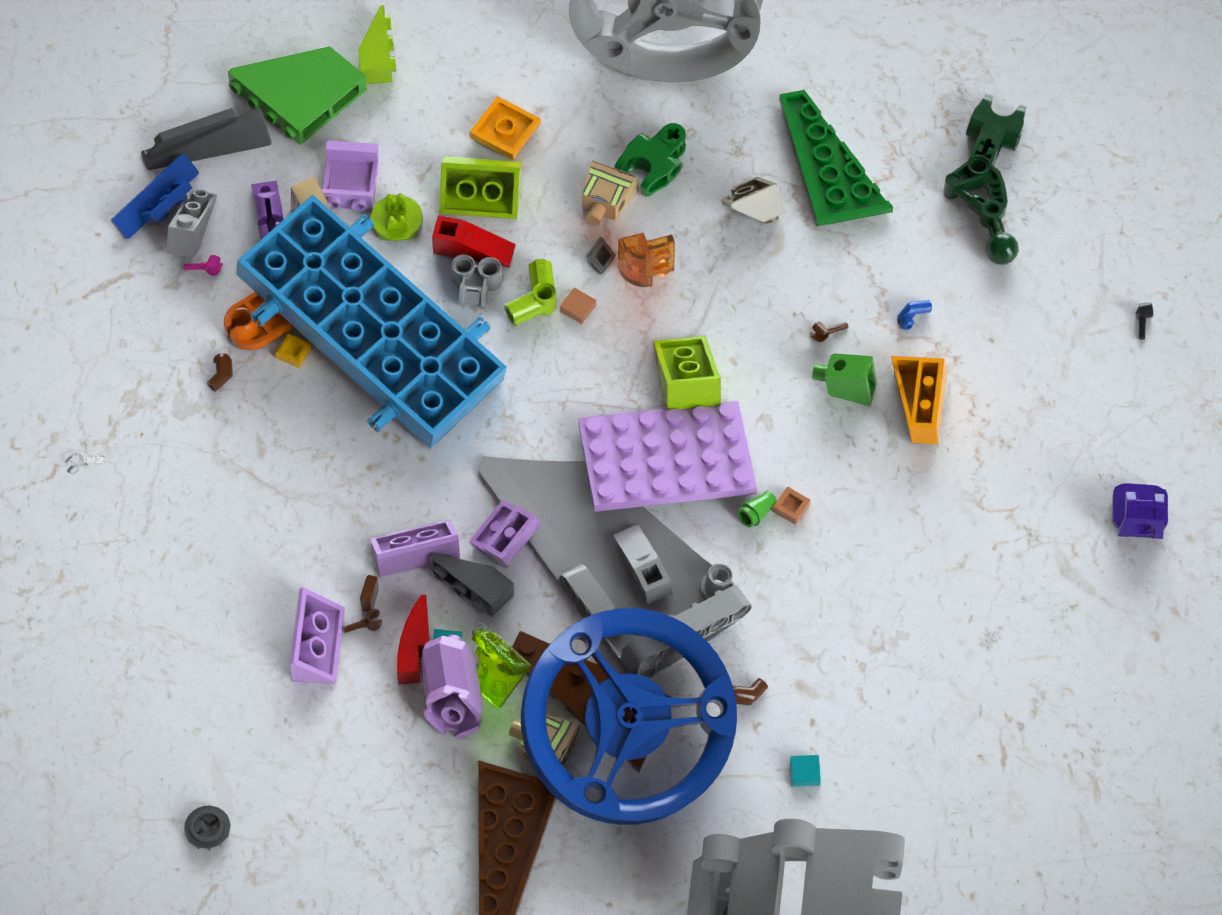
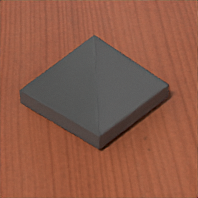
(601, 255)

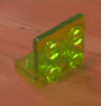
(499, 667)

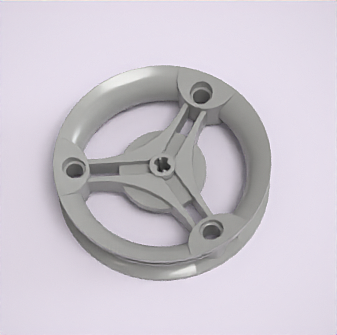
(616, 41)

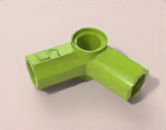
(530, 304)

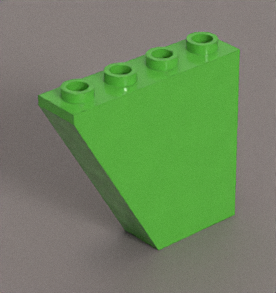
(299, 89)

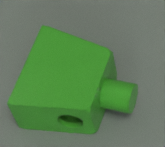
(848, 377)

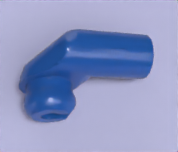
(905, 317)

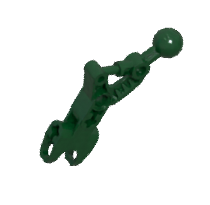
(991, 135)

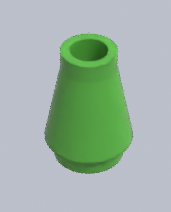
(755, 509)

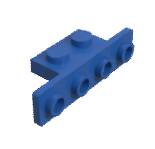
(157, 197)

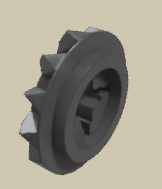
(210, 816)

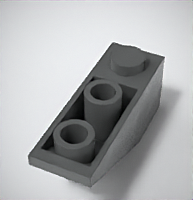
(478, 582)

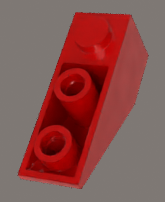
(459, 237)

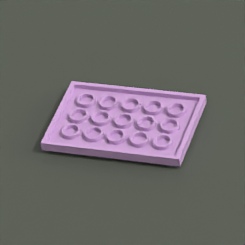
(666, 456)

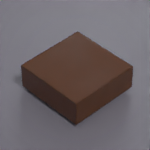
(369, 593)

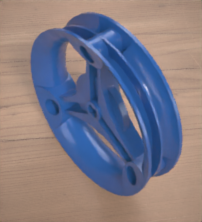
(650, 720)

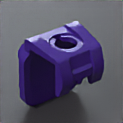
(1140, 510)

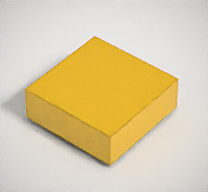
(293, 350)

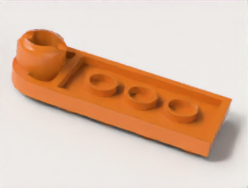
(246, 333)

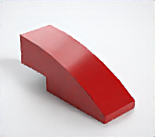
(412, 641)

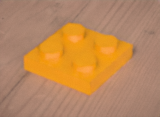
(505, 128)

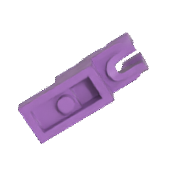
(267, 206)

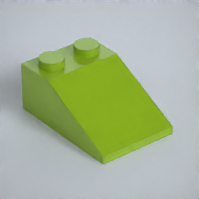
(687, 373)

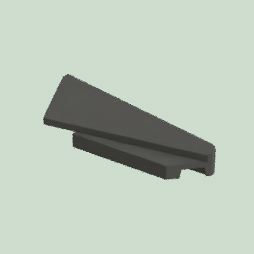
(209, 137)

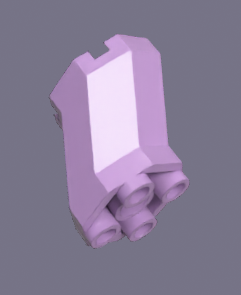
(452, 686)

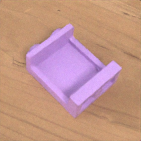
(351, 175)

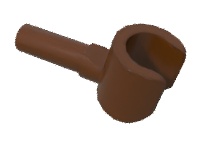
(821, 333)
(370, 624)

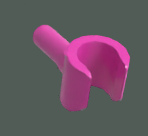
(211, 267)

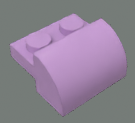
(505, 533)

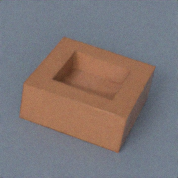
(578, 305)
(791, 505)

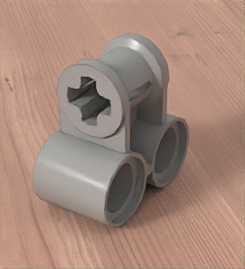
(474, 283)

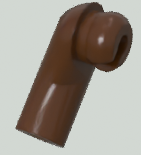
(750, 694)

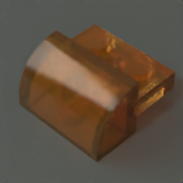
(643, 259)

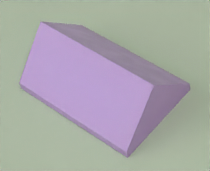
(413, 547)
(316, 639)

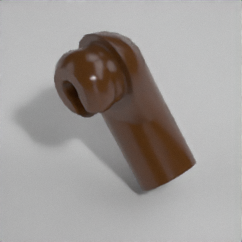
(224, 371)

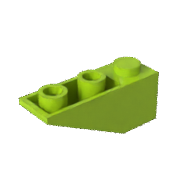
(375, 48)

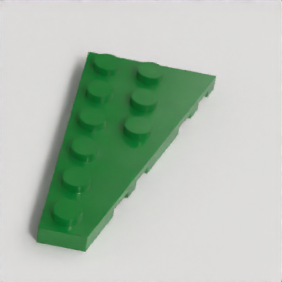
(829, 169)

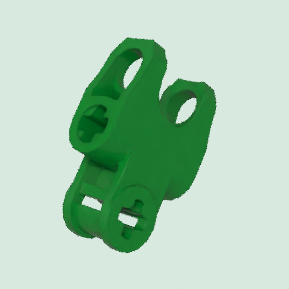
(656, 156)

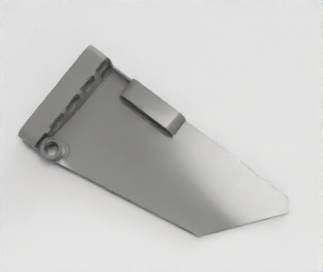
(591, 569)

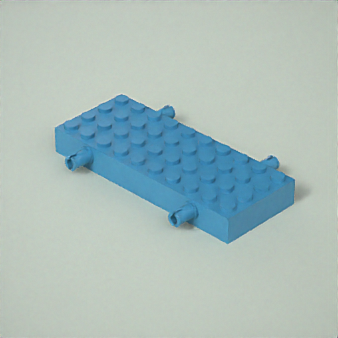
(371, 321)

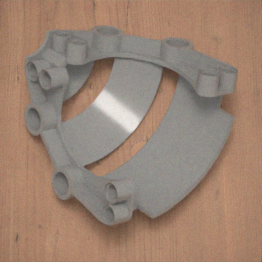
(748, 872)

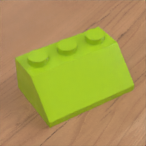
(480, 187)

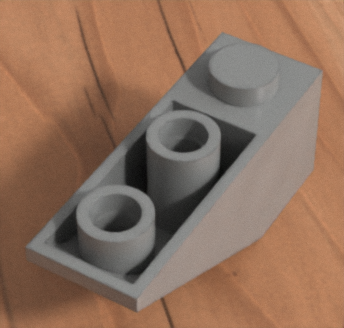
(190, 223)
(644, 564)

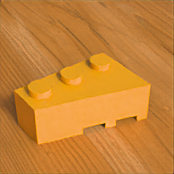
(922, 393)

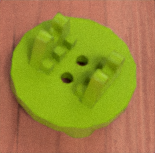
(396, 218)

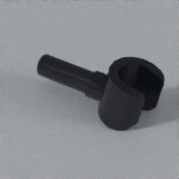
(1144, 311)

